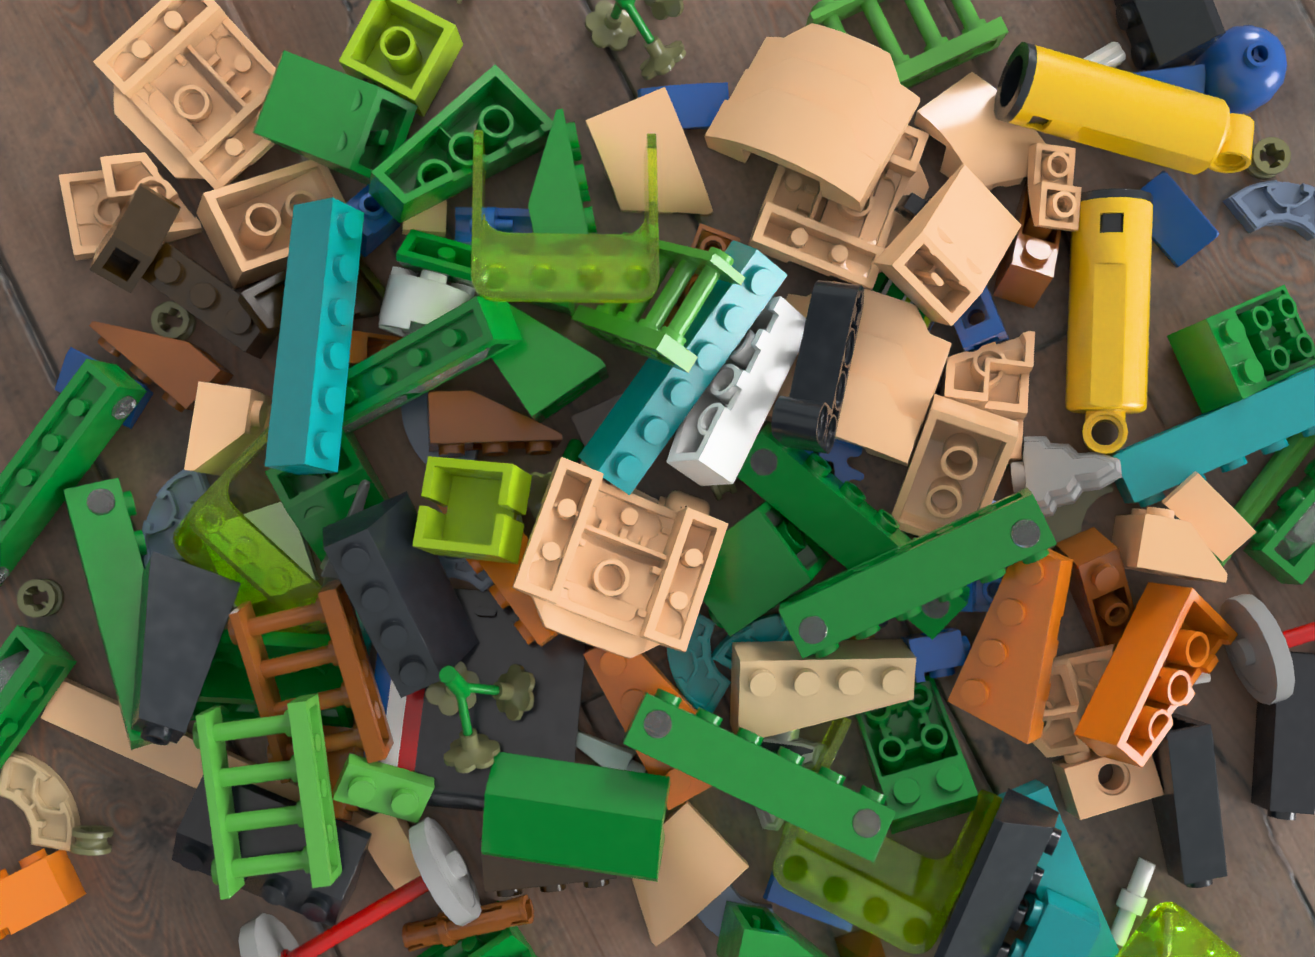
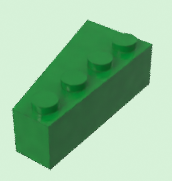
(440, 155)

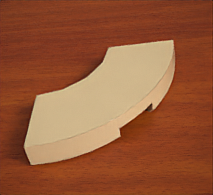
(42, 798)

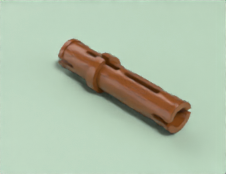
(492, 918)

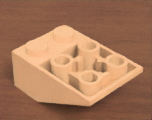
(950, 248)

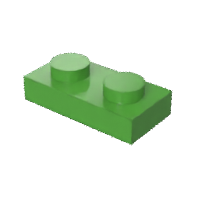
(383, 788)

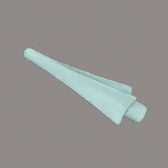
(607, 753)

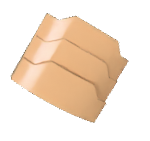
(191, 89)
(819, 109)
(833, 238)
(889, 377)
(616, 564)

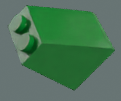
(547, 368)
(759, 566)

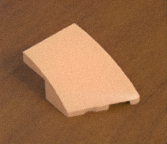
(974, 137)
(621, 146)
(99, 196)
(994, 380)
(1071, 689)
(692, 873)

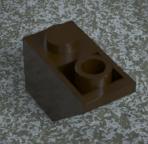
(134, 238)

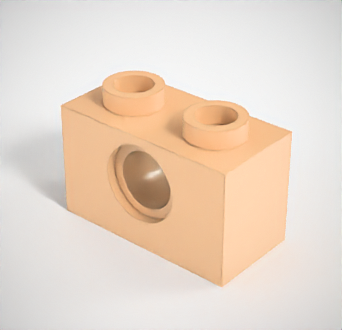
(1085, 795)

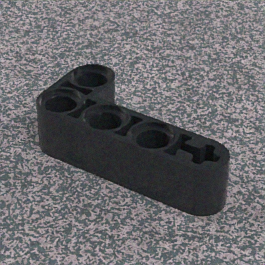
(820, 378)

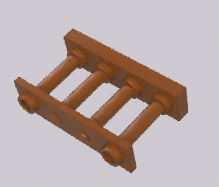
(343, 650)

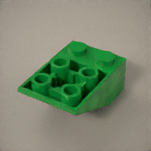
(332, 117)
(561, 185)
(1243, 349)
(326, 498)
(917, 759)
(760, 933)

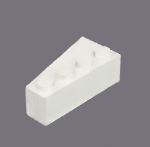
(735, 404)

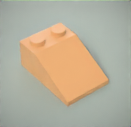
(253, 218)
(953, 465)

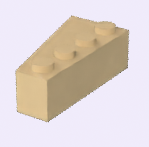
(782, 692)

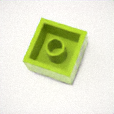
(402, 50)

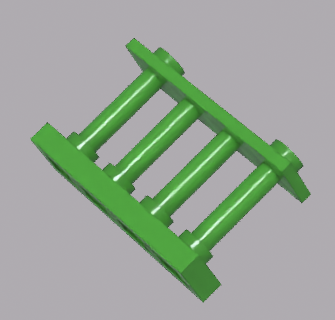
(938, 55)
(646, 335)
(312, 812)

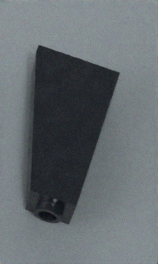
(177, 638)
(1286, 747)
(1190, 808)

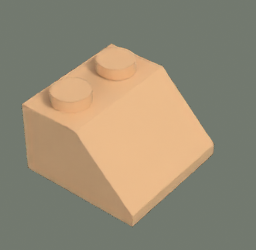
(224, 426)
(1165, 546)

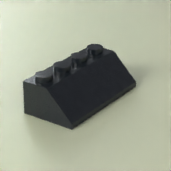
(1168, 31)
(399, 593)
(1001, 878)
(289, 889)

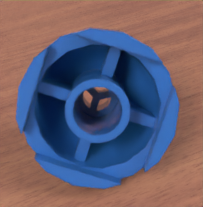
(1244, 68)

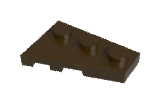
(265, 299)

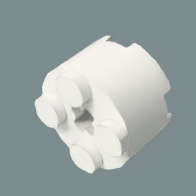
(416, 301)

